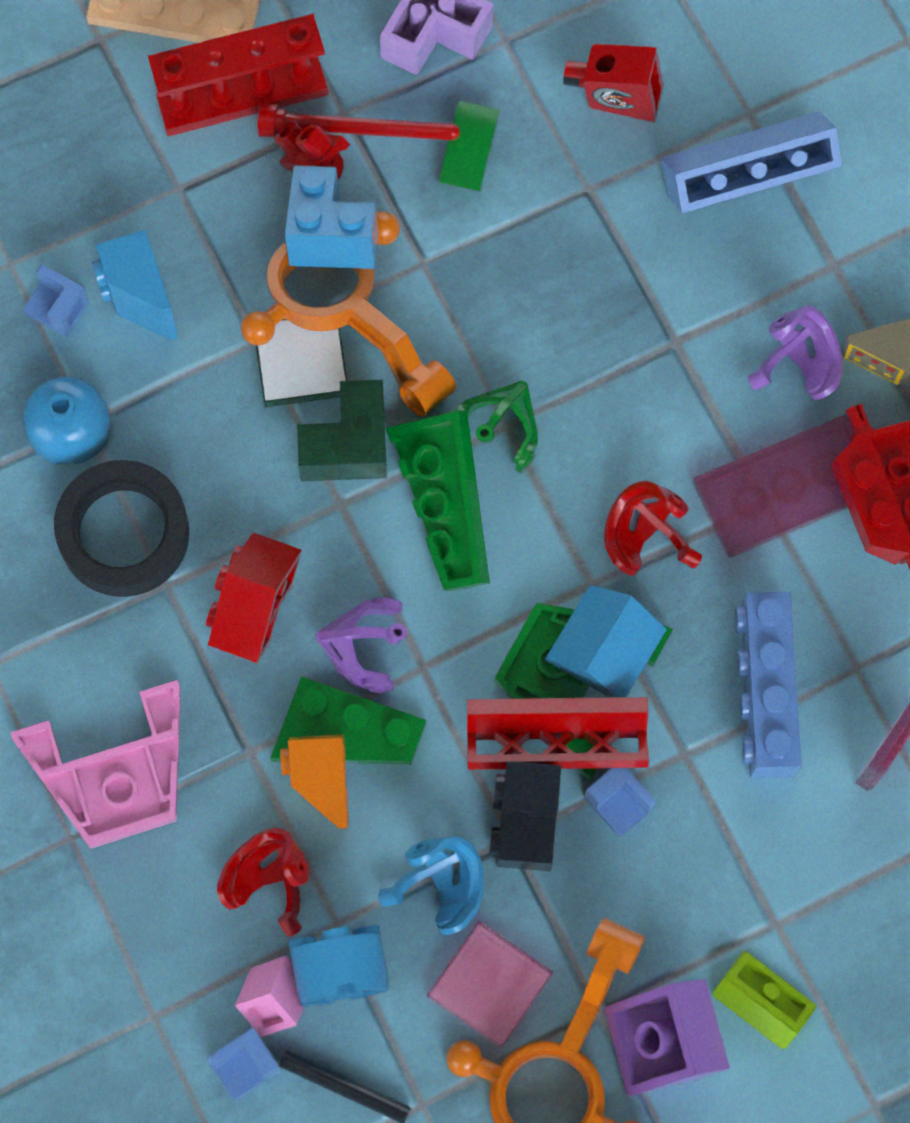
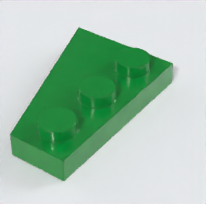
(370, 729)

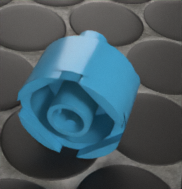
(339, 965)

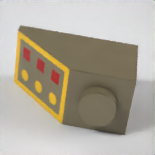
(882, 351)

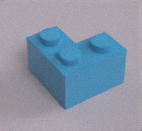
(325, 230)

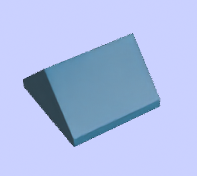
(607, 641)

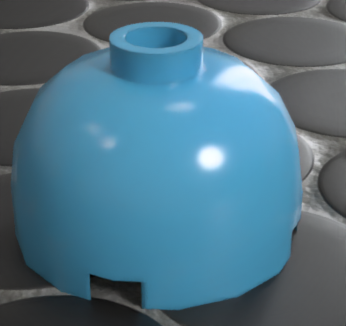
(66, 420)

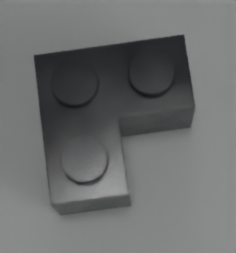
(528, 816)

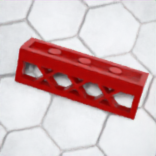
(548, 719)

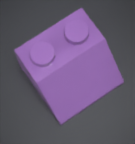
(666, 1037)

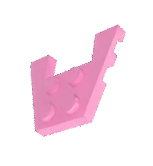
(118, 788)

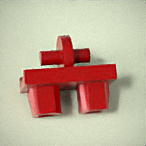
(310, 147)

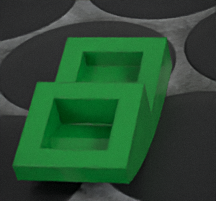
(469, 153)

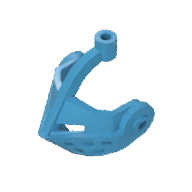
(458, 901)

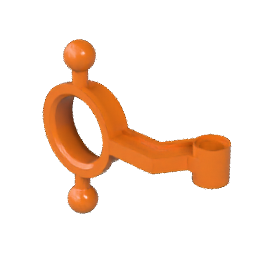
(420, 385)
(613, 949)

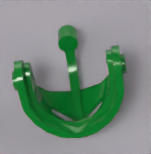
(518, 399)

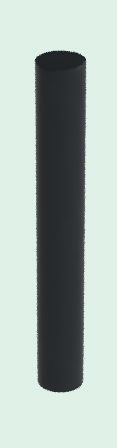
(344, 1087)

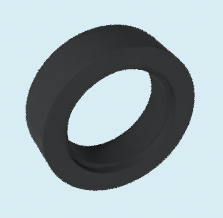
(105, 479)

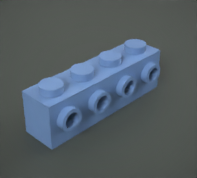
(751, 162)
(770, 685)

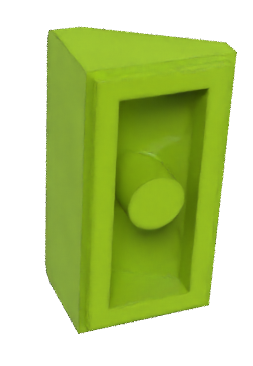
(764, 1000)

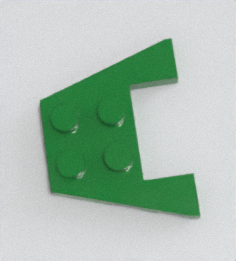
(529, 676)

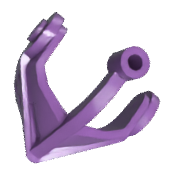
(821, 371)
(338, 638)

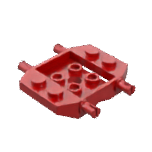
(877, 485)

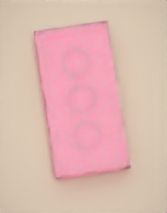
(776, 488)

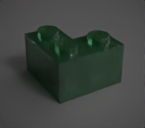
(354, 445)

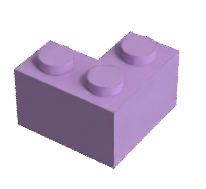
(423, 23)

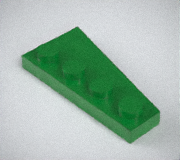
(442, 476)

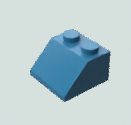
(133, 282)

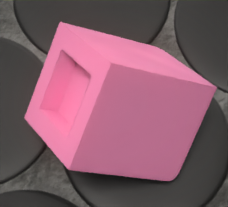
(270, 997)

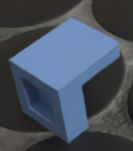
(56, 301)
(619, 800)
(243, 1064)

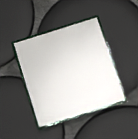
(301, 365)

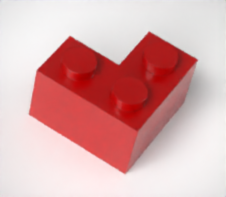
(251, 596)

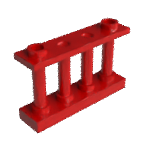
(237, 73)

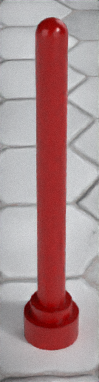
(273, 119)

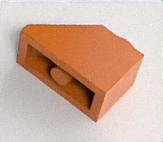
(319, 774)

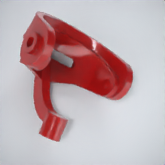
(625, 545)
(244, 875)

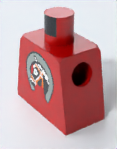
(619, 80)

